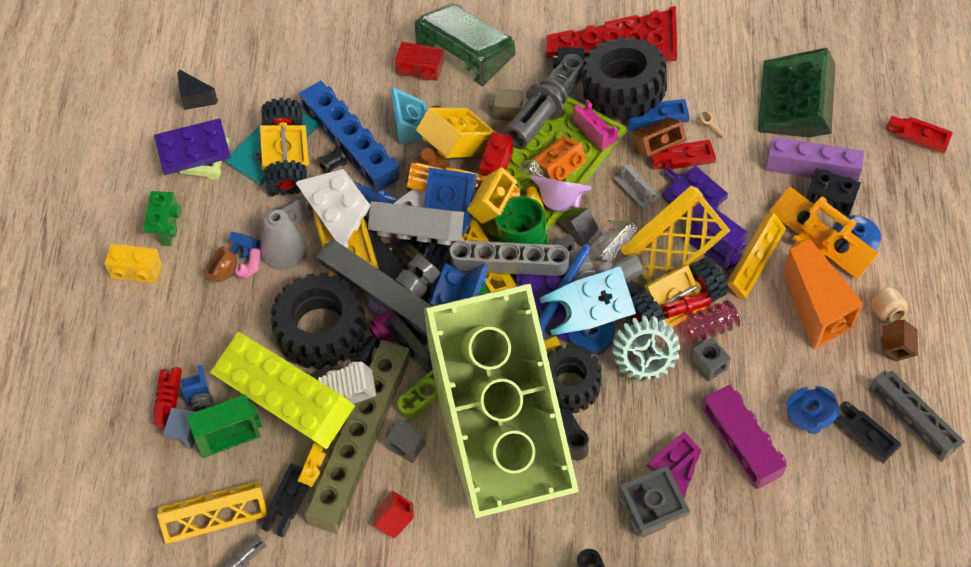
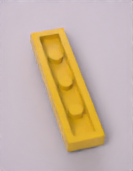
(756, 255)

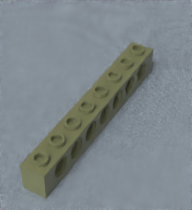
(330, 516)

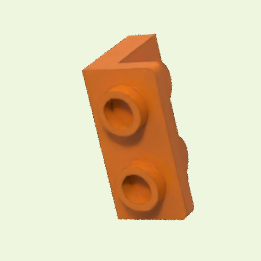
(561, 158)

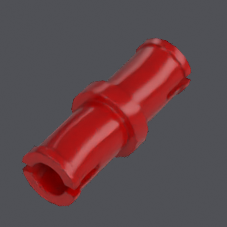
(686, 305)

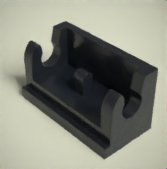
(429, 250)

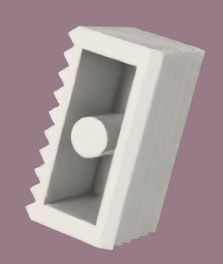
(352, 382)

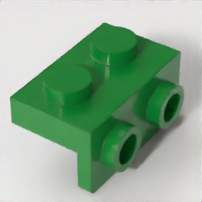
(162, 216)

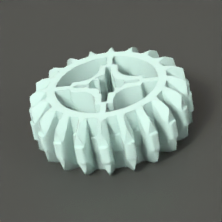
(663, 355)

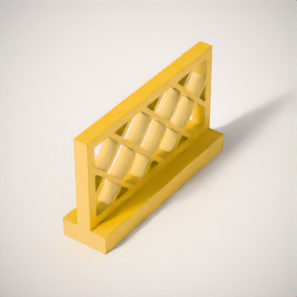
(667, 219)

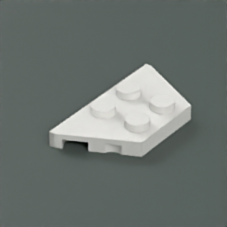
(336, 202)

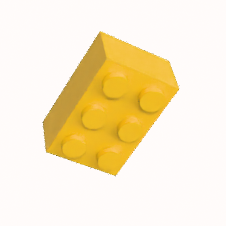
(455, 132)

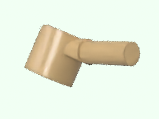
(709, 121)

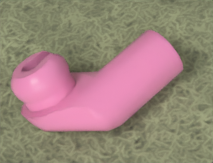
(246, 270)

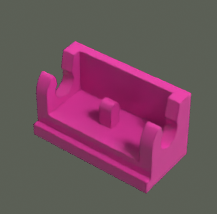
(594, 126)

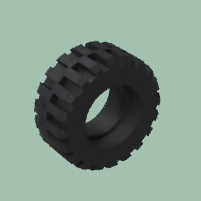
(624, 96)
(314, 294)

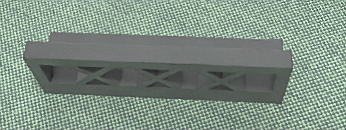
(913, 418)

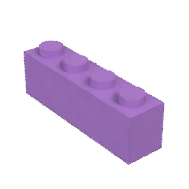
(804, 157)

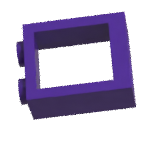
(728, 249)

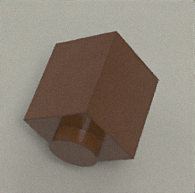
(900, 340)

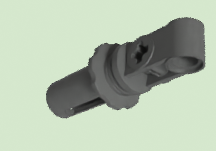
(545, 101)

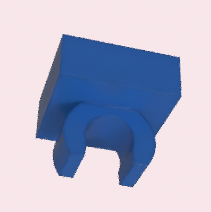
(243, 241)

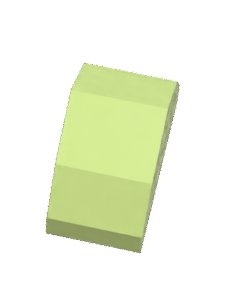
(499, 400)

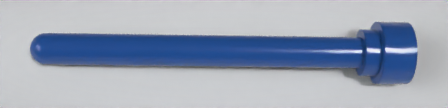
(568, 278)

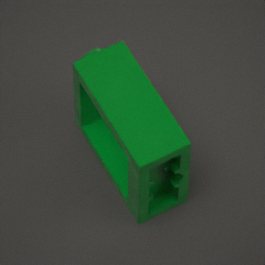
(225, 425)

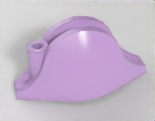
(560, 195)

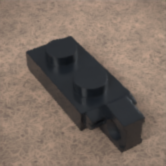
(399, 330)

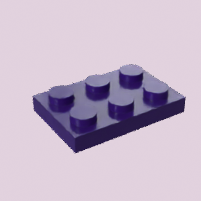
(192, 146)

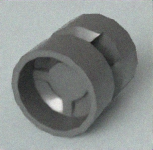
(418, 285)

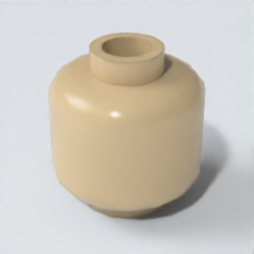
(889, 305)

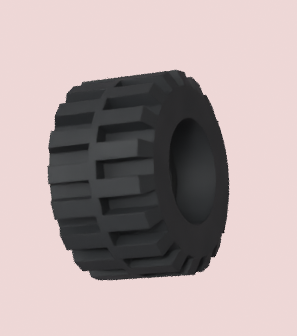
(581, 363)

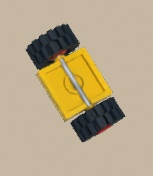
(283, 145)
(682, 281)

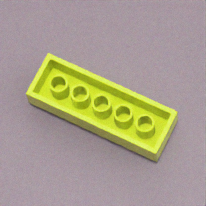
(283, 389)

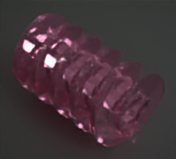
(711, 319)

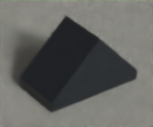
(195, 92)
(579, 224)

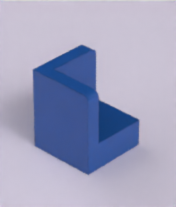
(195, 385)

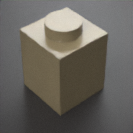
(506, 104)

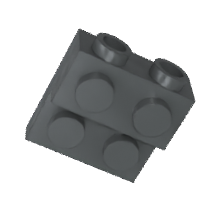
(653, 501)

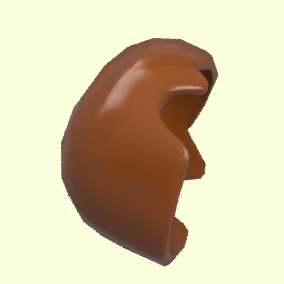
(221, 265)

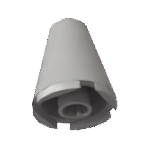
(281, 241)

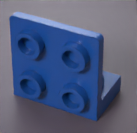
(455, 285)

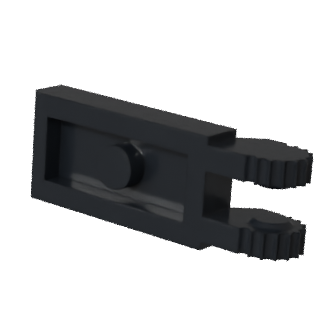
(867, 432)
(286, 500)

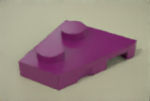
(681, 459)

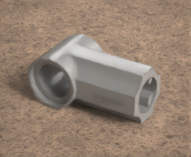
(630, 266)

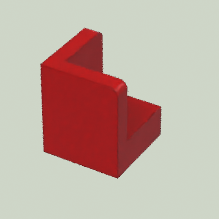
(393, 514)

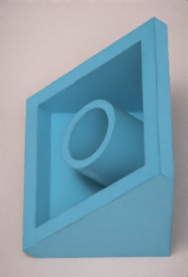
(407, 113)

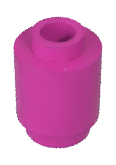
(378, 329)

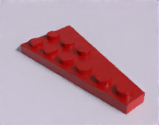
(656, 28)

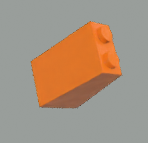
(819, 294)

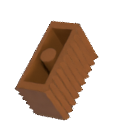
(658, 136)

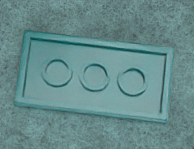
(244, 159)

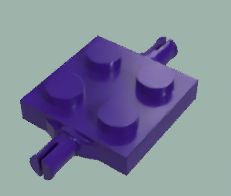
(697, 178)

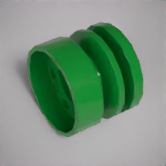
(522, 222)

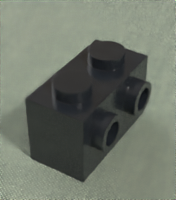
(837, 190)

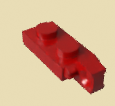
(920, 132)
(684, 155)

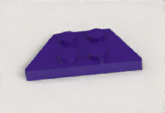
(541, 286)

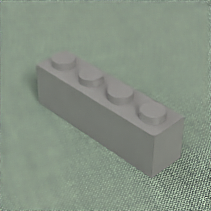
(416, 221)

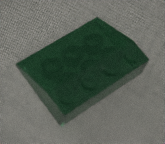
(798, 94)

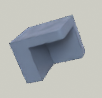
(179, 427)

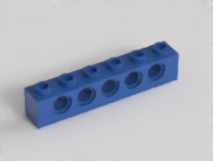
(349, 135)

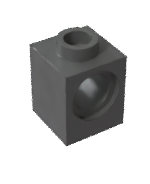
(709, 367)
(405, 440)

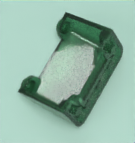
(467, 38)

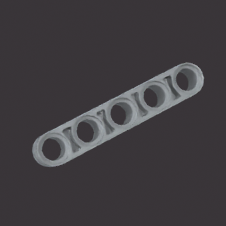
(519, 265)

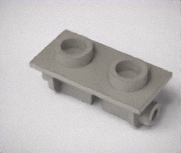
(636, 186)
(298, 210)

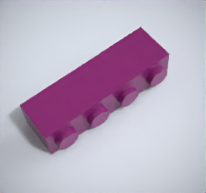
(744, 436)

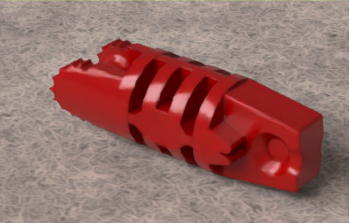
(166, 395)

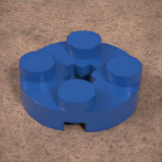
(595, 343)
(814, 420)

